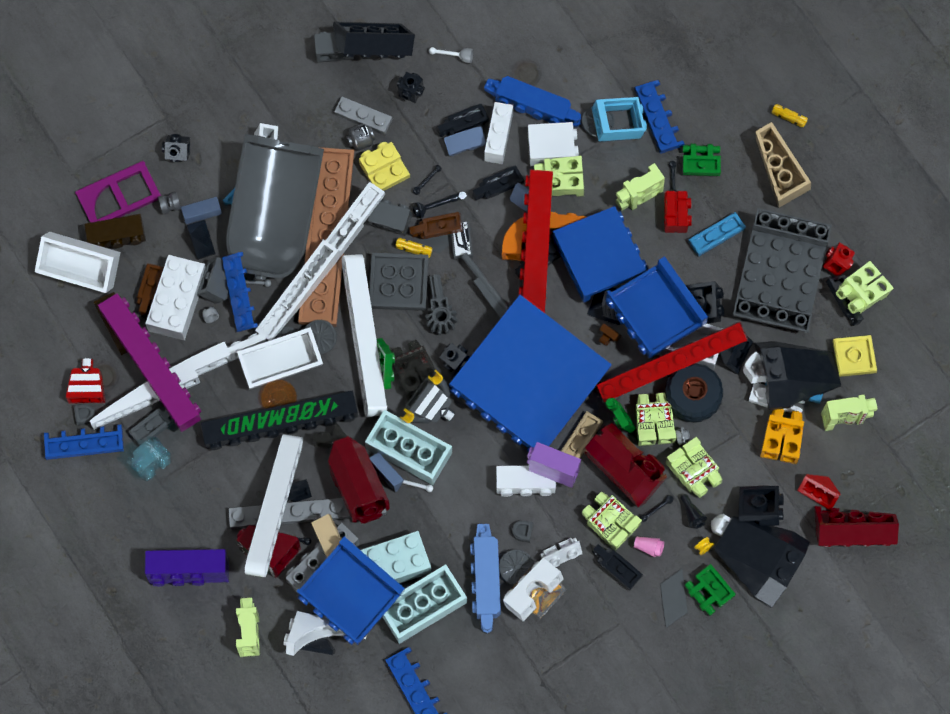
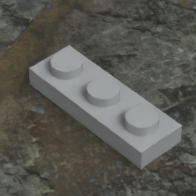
(362, 114)

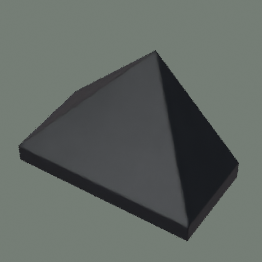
(201, 239)
(735, 356)
(320, 646)

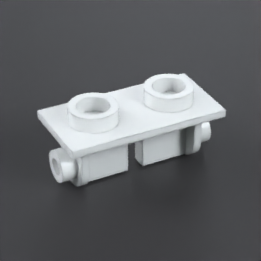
(569, 550)

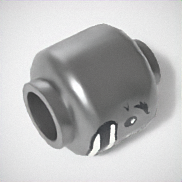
(360, 137)

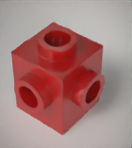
(839, 259)

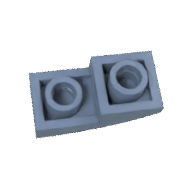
(465, 140)

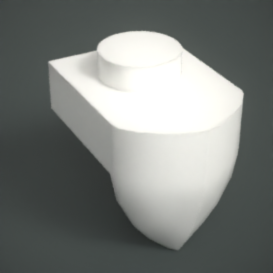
(754, 369)
(719, 524)

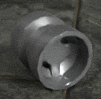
(173, 200)

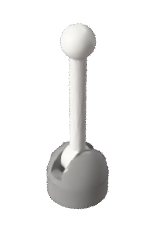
(465, 54)

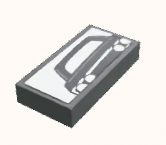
(462, 242)

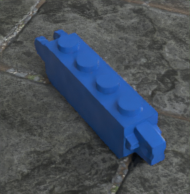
(532, 101)

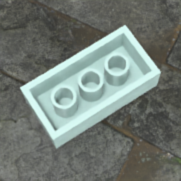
(408, 447)
(401, 557)
(424, 604)

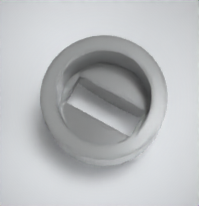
(210, 315)

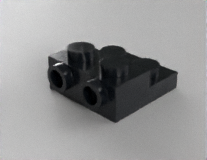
(708, 297)
(761, 505)

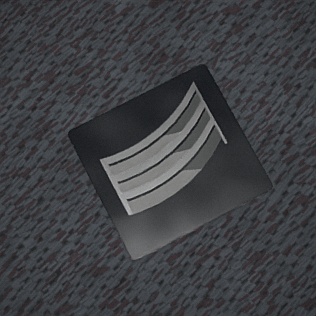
(600, 309)

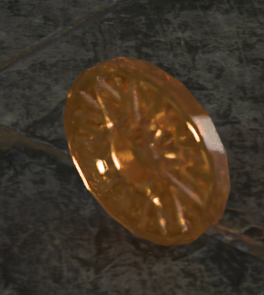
(278, 393)

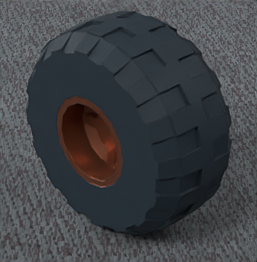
(694, 393)

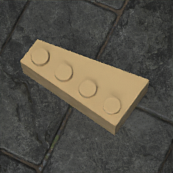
(782, 168)

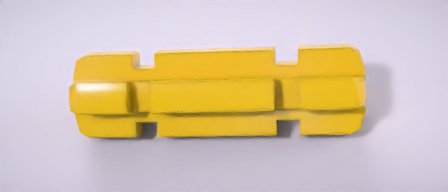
(789, 115)
(413, 247)

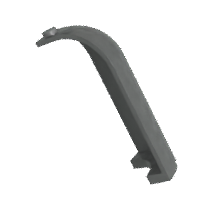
(273, 205)

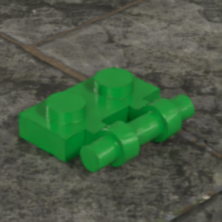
(699, 164)
(622, 418)
(714, 586)

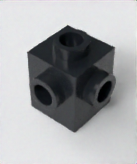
(410, 87)
(176, 148)
(454, 357)

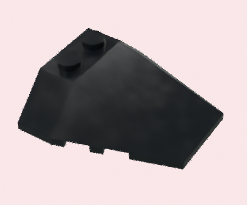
(796, 373)
(762, 556)

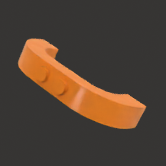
(513, 242)

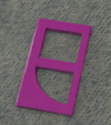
(89, 194)

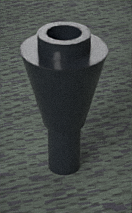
(695, 516)

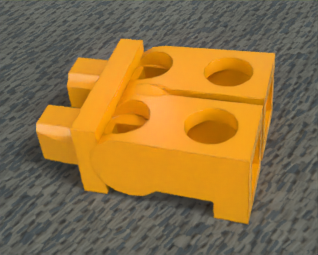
(783, 429)

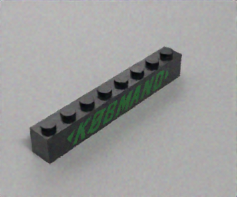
(279, 420)

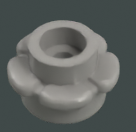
(682, 436)

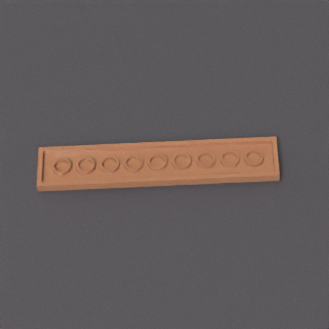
(329, 208)

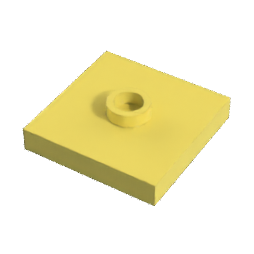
(854, 355)

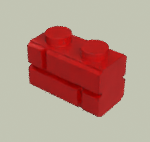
(676, 212)

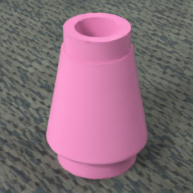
(651, 546)

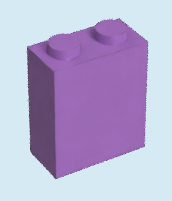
(553, 464)

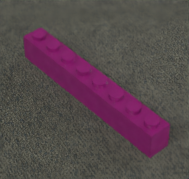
(149, 362)

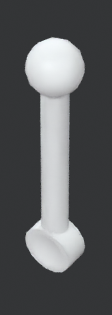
(429, 488)

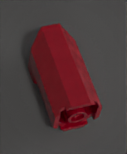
(625, 465)
(357, 480)

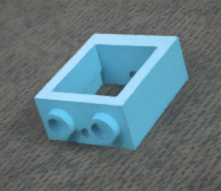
(601, 122)

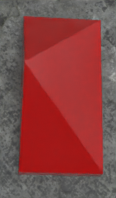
(820, 490)

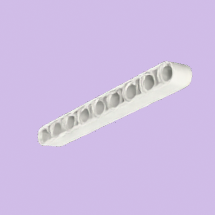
(364, 335)
(273, 506)

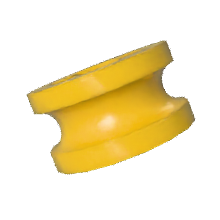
(704, 546)

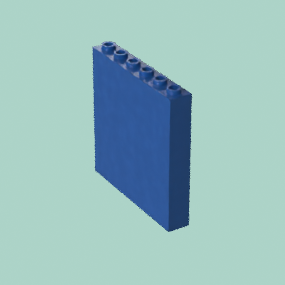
(529, 375)

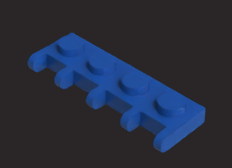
(657, 117)
(238, 292)
(84, 444)
(410, 683)

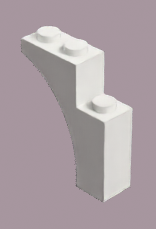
(306, 629)

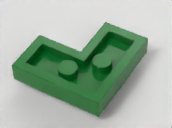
(386, 358)

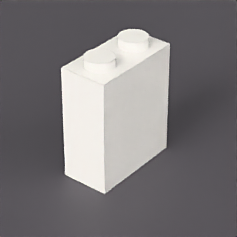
(551, 141)

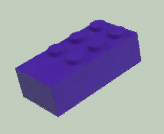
(186, 567)

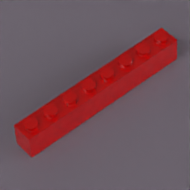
(536, 237)
(672, 361)

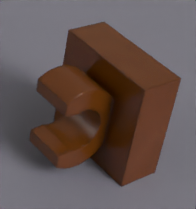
(608, 335)

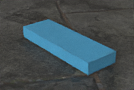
(716, 234)

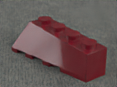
(855, 528)

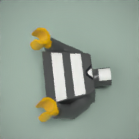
(429, 402)

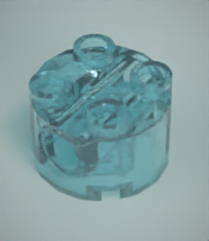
(149, 458)

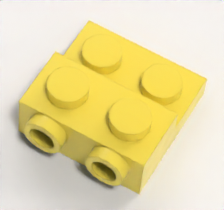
(384, 166)

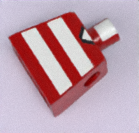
(85, 384)

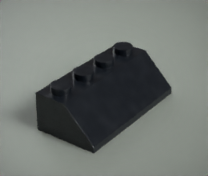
(373, 39)

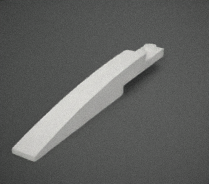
(321, 262)
(187, 372)

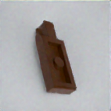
(438, 226)
(148, 288)

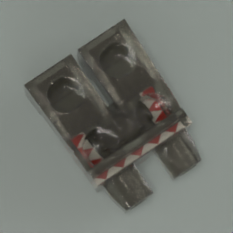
(409, 364)

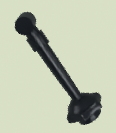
(420, 210)

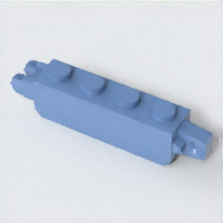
(486, 577)

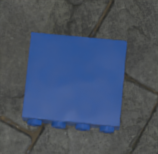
(599, 252)
(656, 308)
(350, 591)

